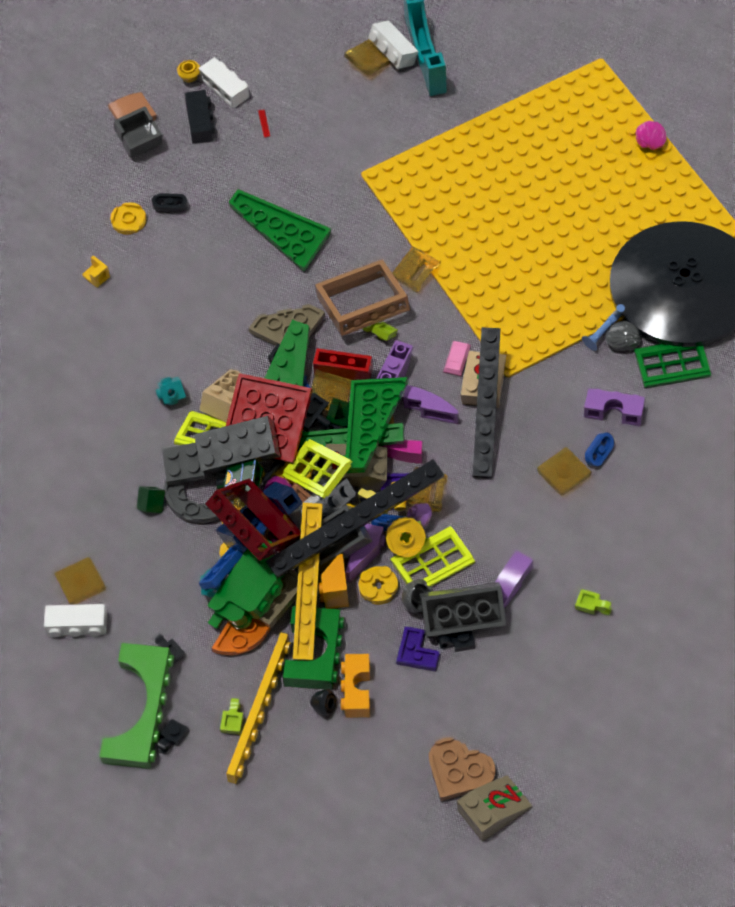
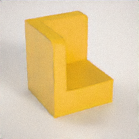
(97, 273)

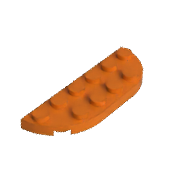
(236, 641)

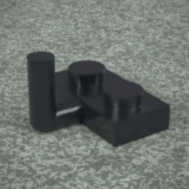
(316, 408)

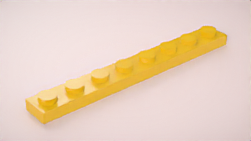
(307, 589)
(257, 712)

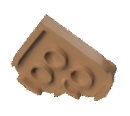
(458, 769)

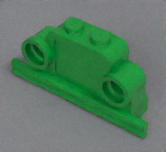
(245, 592)

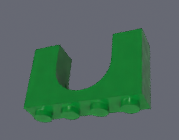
(321, 671)

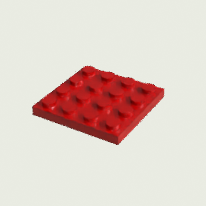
(281, 401)

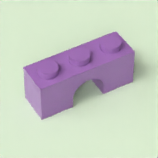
(601, 401)

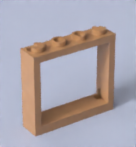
(370, 314)

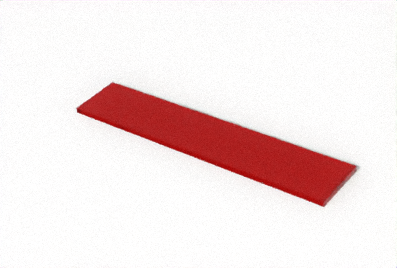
(264, 124)

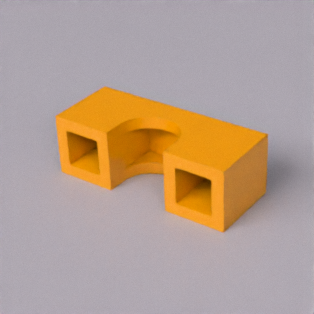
(356, 670)

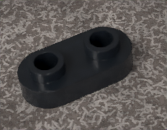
(170, 201)

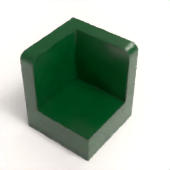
(338, 412)
(150, 499)

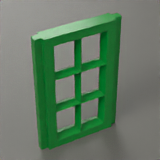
(668, 378)

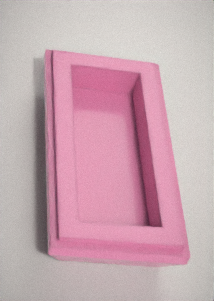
(457, 358)

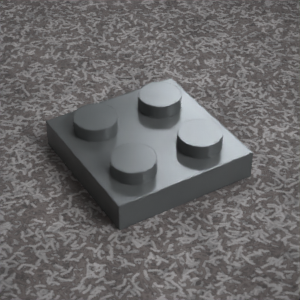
(182, 464)

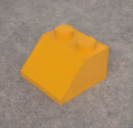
(333, 585)

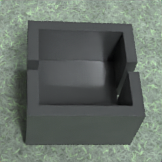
(136, 133)

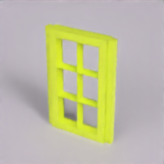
(210, 421)
(312, 485)
(443, 573)

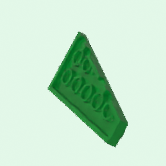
(289, 232)
(290, 358)
(369, 415)

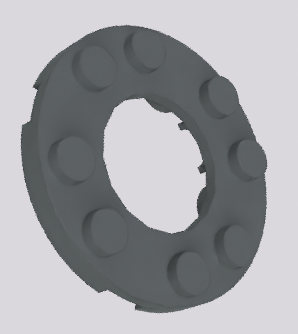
(189, 509)

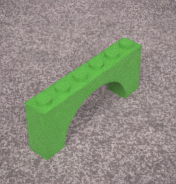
(137, 745)

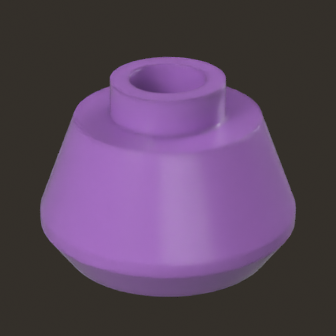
(421, 513)

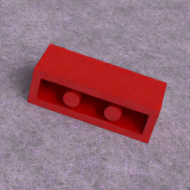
(343, 364)

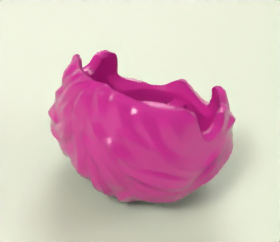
(651, 135)

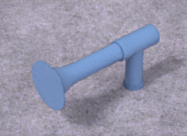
(591, 341)

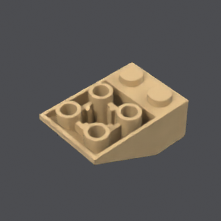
(218, 396)

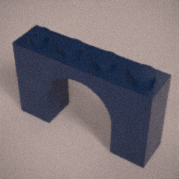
(281, 495)

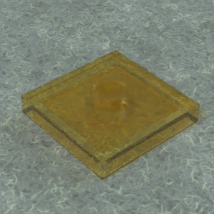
(367, 57)
(331, 386)
(563, 471)
(79, 581)

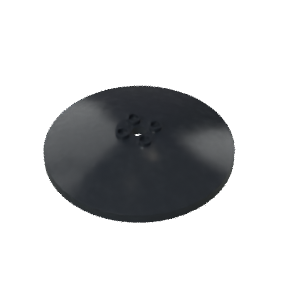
(663, 302)

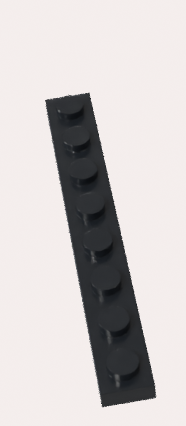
(486, 402)

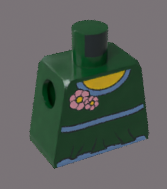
(240, 472)

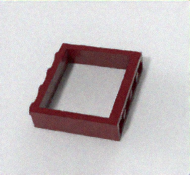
(263, 508)

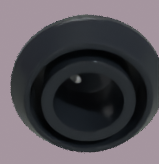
(324, 702)

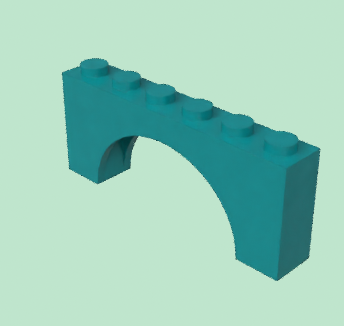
(430, 62)

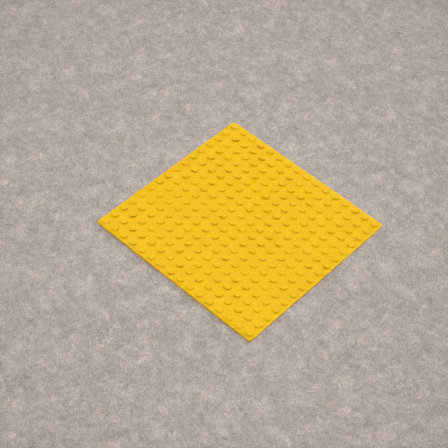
(538, 206)

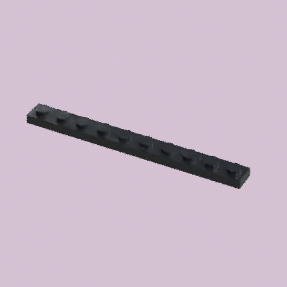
(354, 518)

